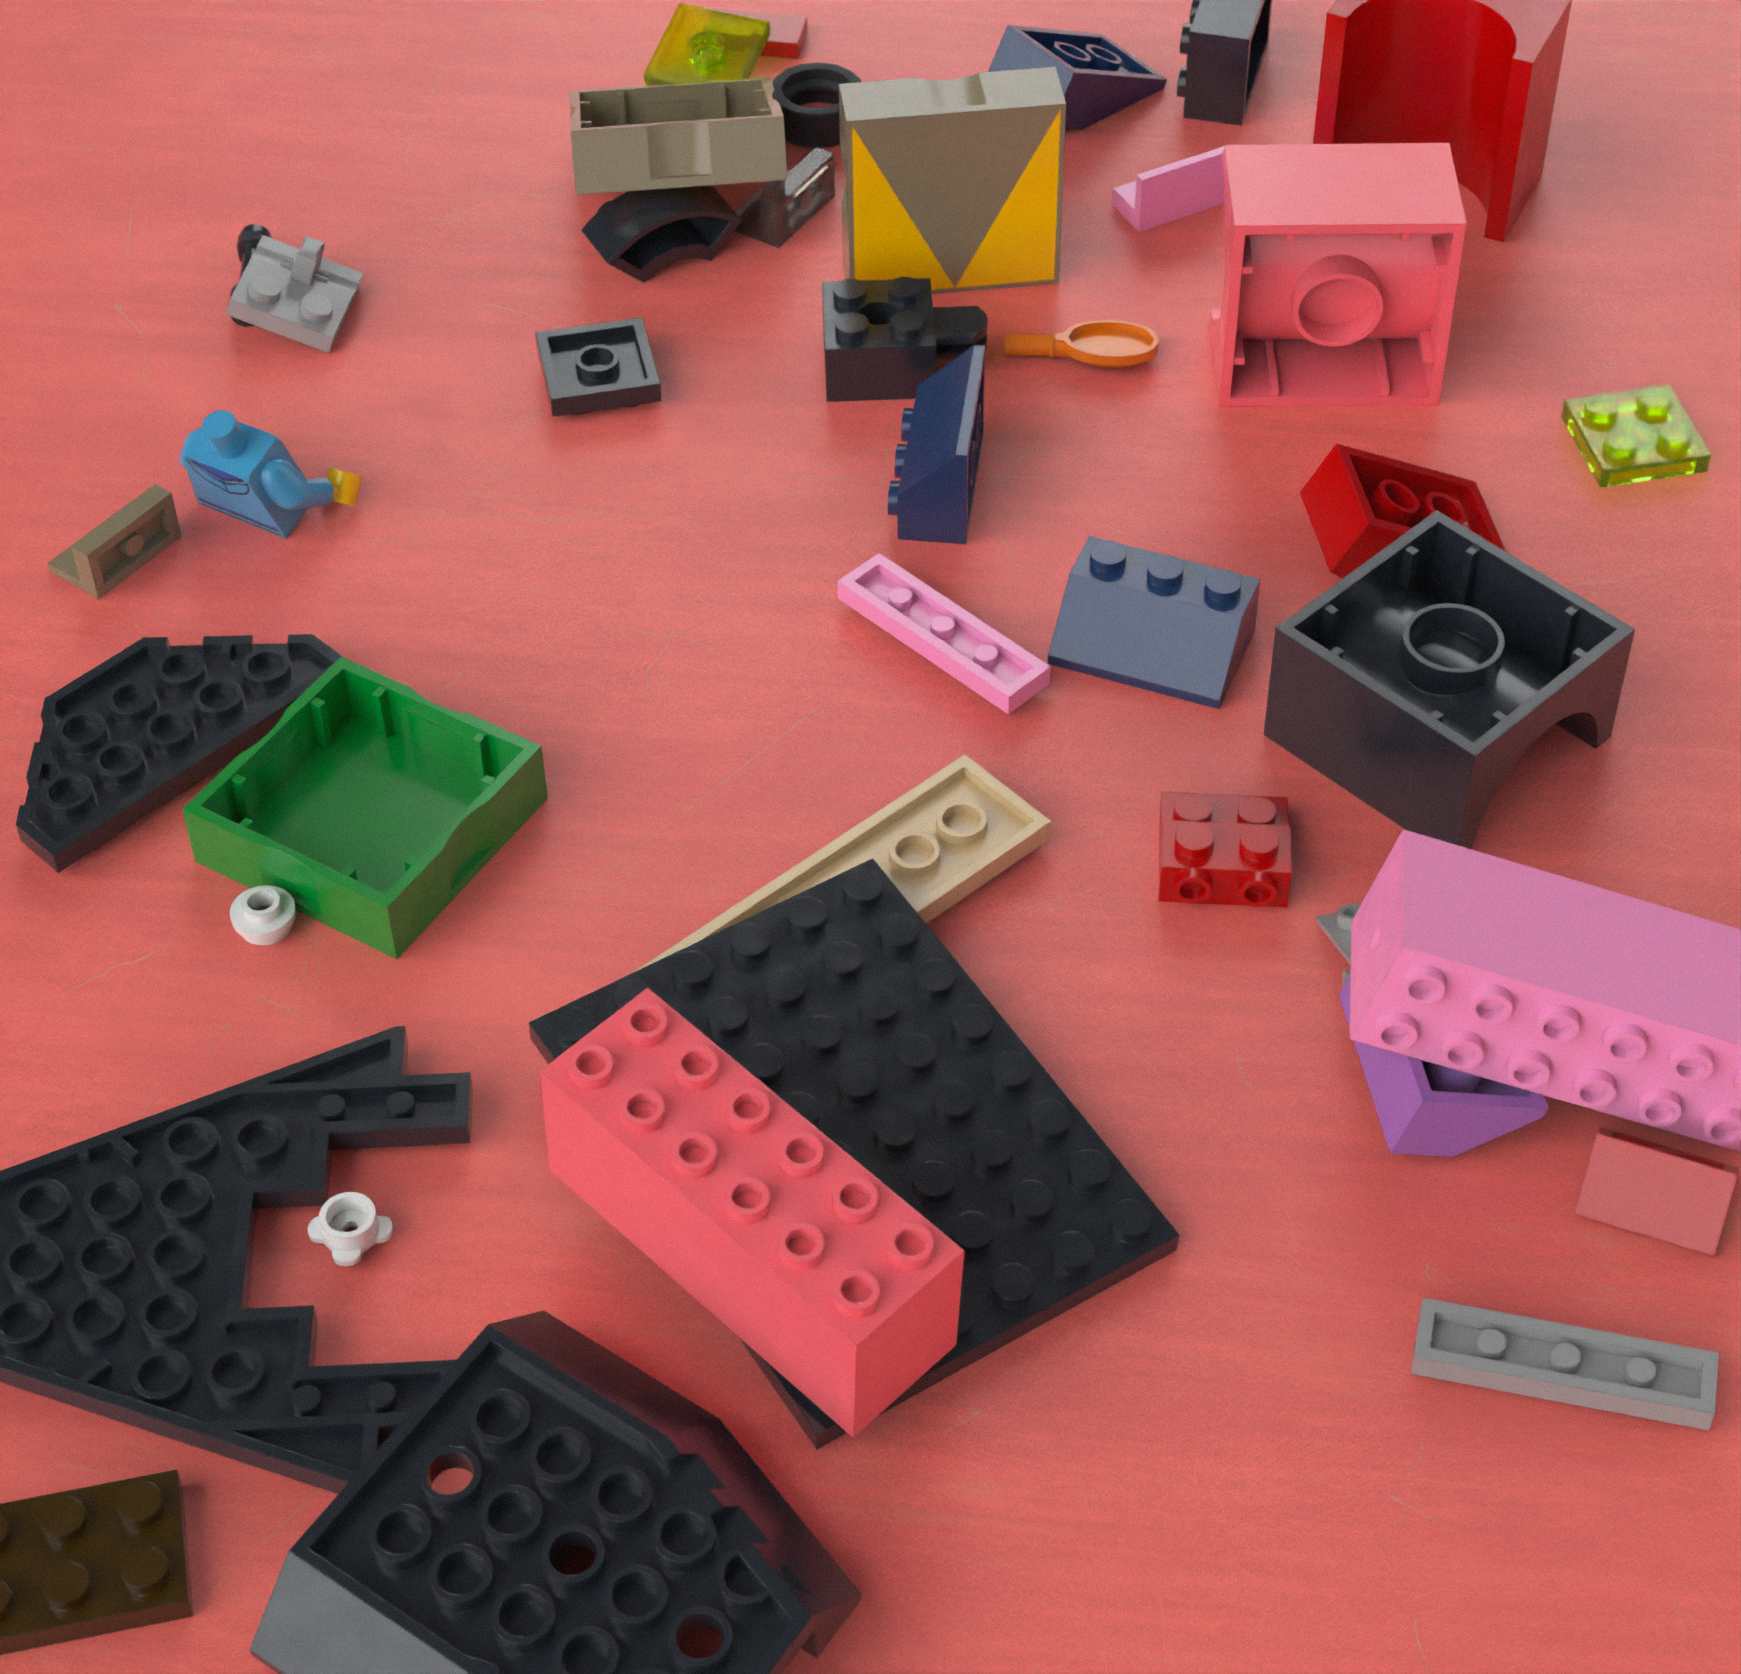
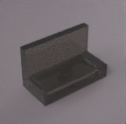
(788, 204)

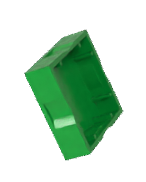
(368, 805)

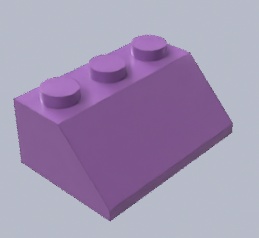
(1438, 1108)

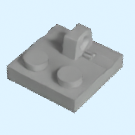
(295, 292)

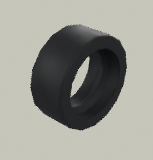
(811, 84)

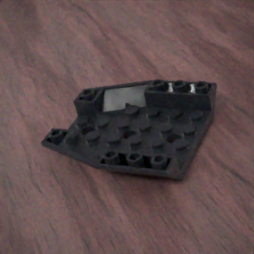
(560, 1457)

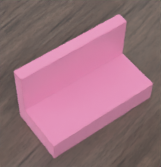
(1172, 191)

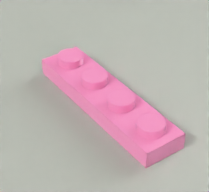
(944, 633)

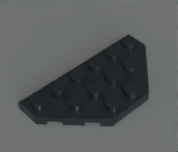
(152, 729)

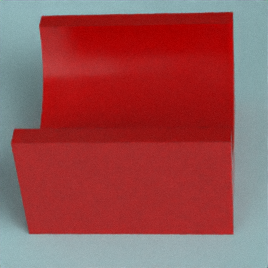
(1452, 76)

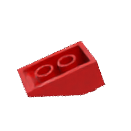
(1370, 500)

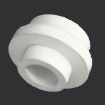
(263, 914)

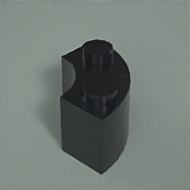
(659, 226)

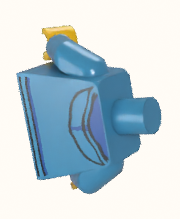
(255, 477)

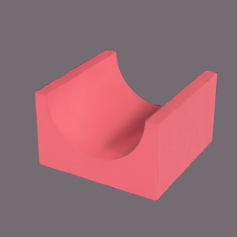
(1337, 274)

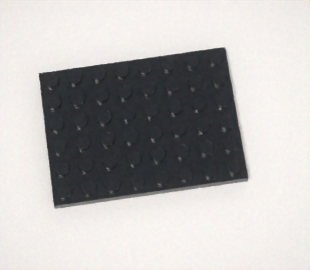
(922, 1082)

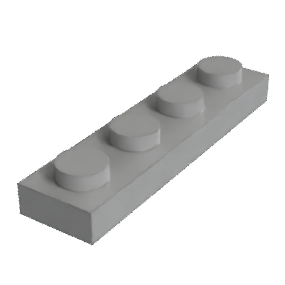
(1566, 1363)

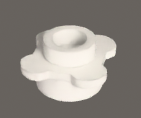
(348, 1212)

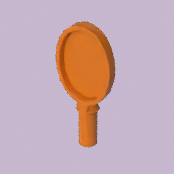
(1092, 342)

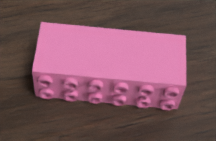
(1551, 987)

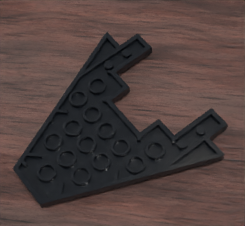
(139, 1254)

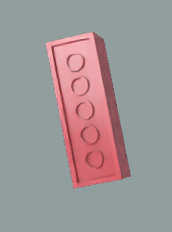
(752, 1210)

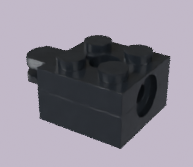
(889, 335)

